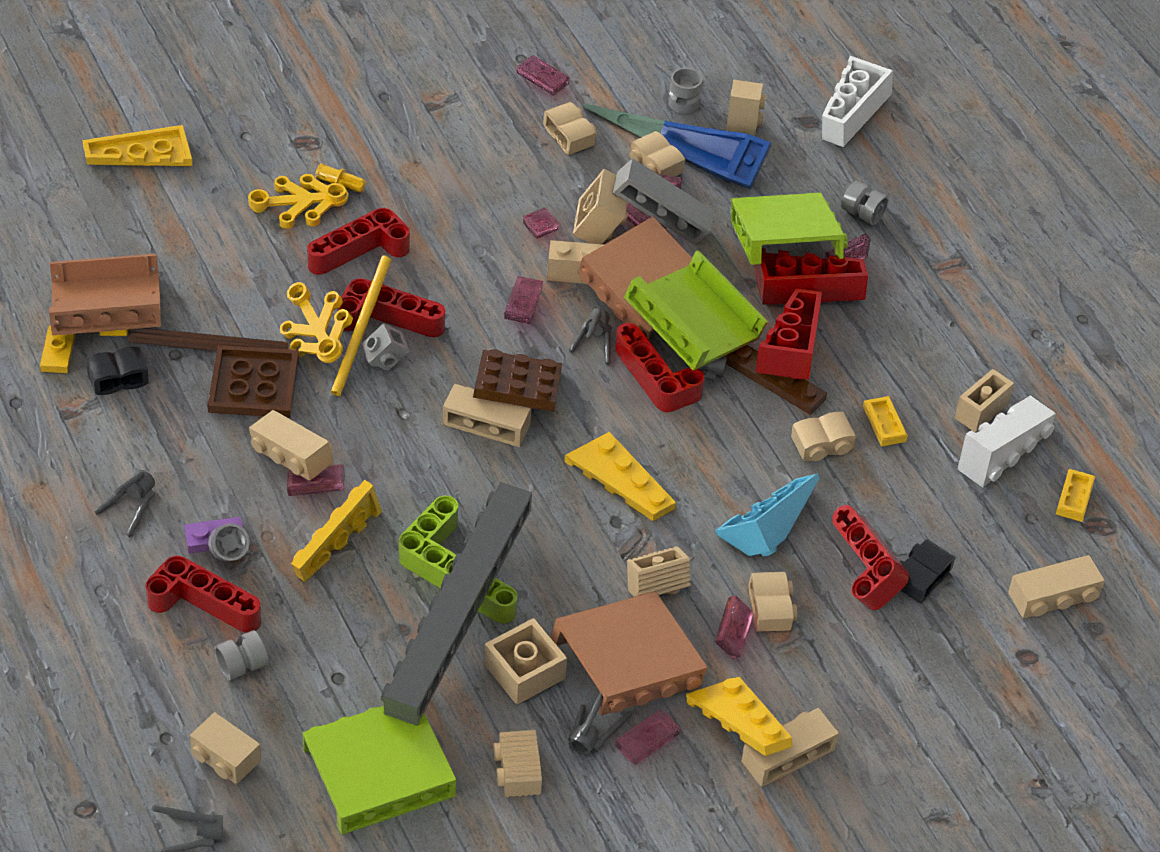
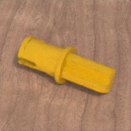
(340, 176)

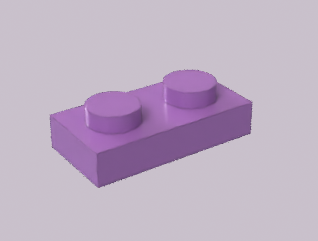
(198, 533)

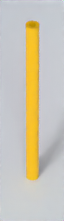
(361, 325)

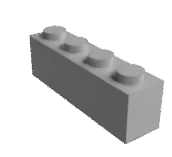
(663, 201)

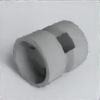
(685, 90)
(861, 201)
(228, 542)
(241, 655)

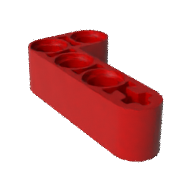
(358, 237)
(395, 308)
(665, 389)
(884, 572)
(211, 593)

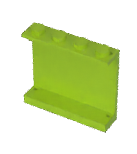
(785, 220)
(697, 312)
(379, 767)

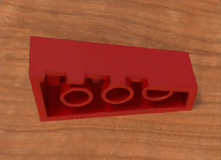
(834, 277)
(792, 339)

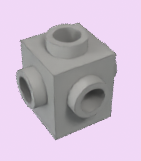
(385, 347)

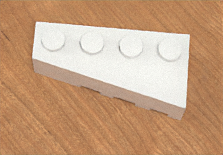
(855, 100)
(1005, 440)

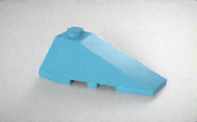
(769, 520)

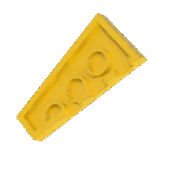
(142, 148)
(621, 474)
(334, 534)
(742, 713)

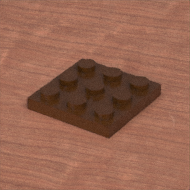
(518, 380)
(253, 381)

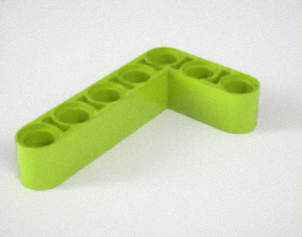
(422, 553)

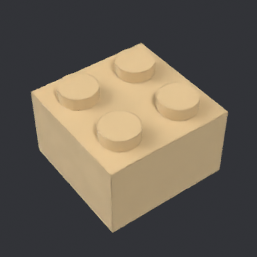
(599, 210)
(525, 661)

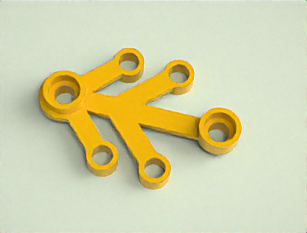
(331, 195)
(328, 347)

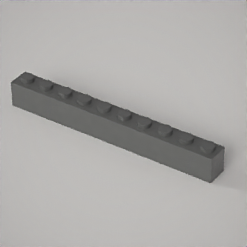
(457, 604)

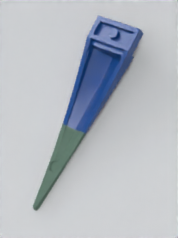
(722, 153)

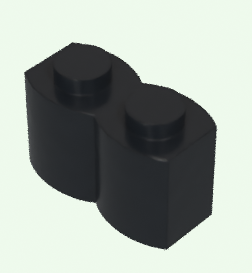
(117, 370)
(926, 569)

